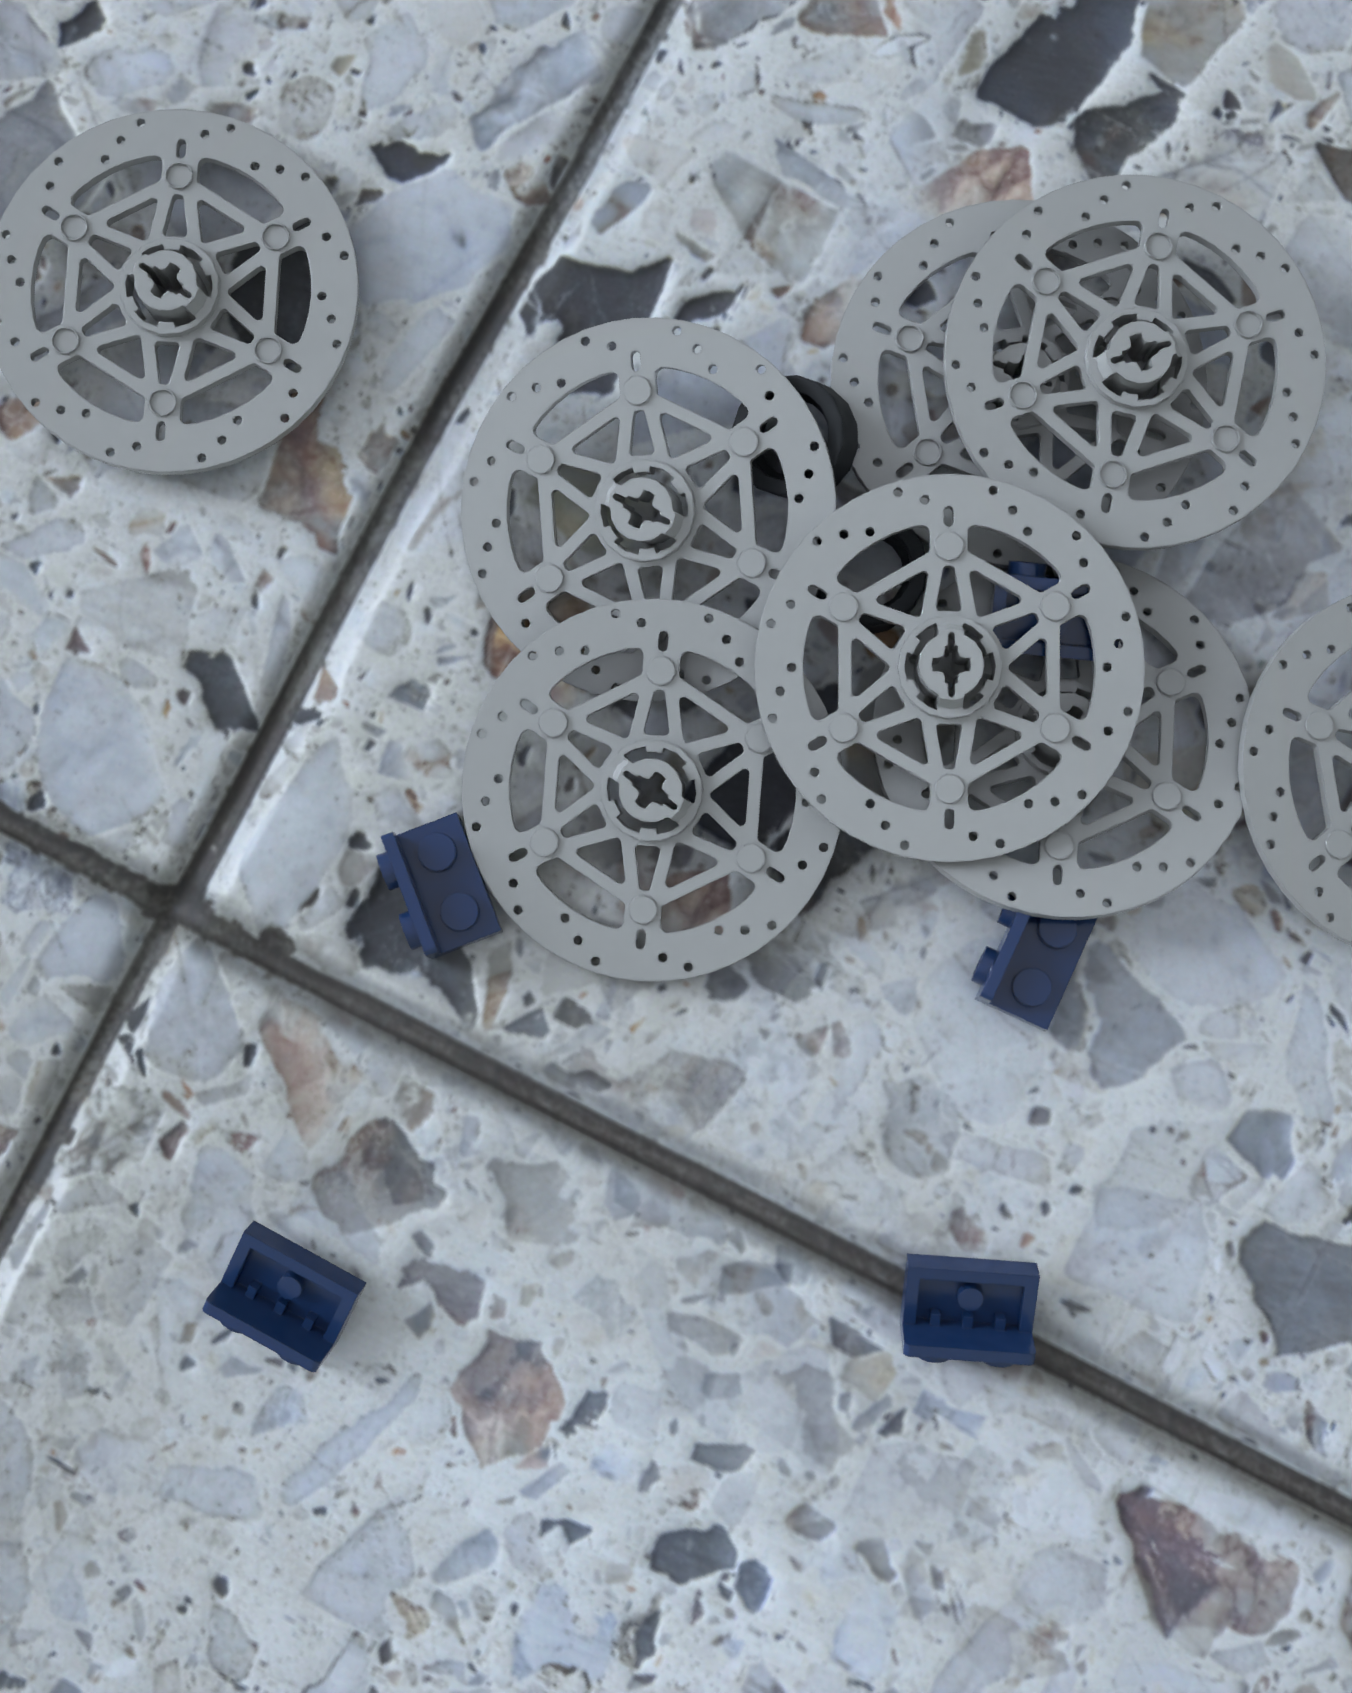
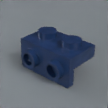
(284, 1297)
(969, 1310)

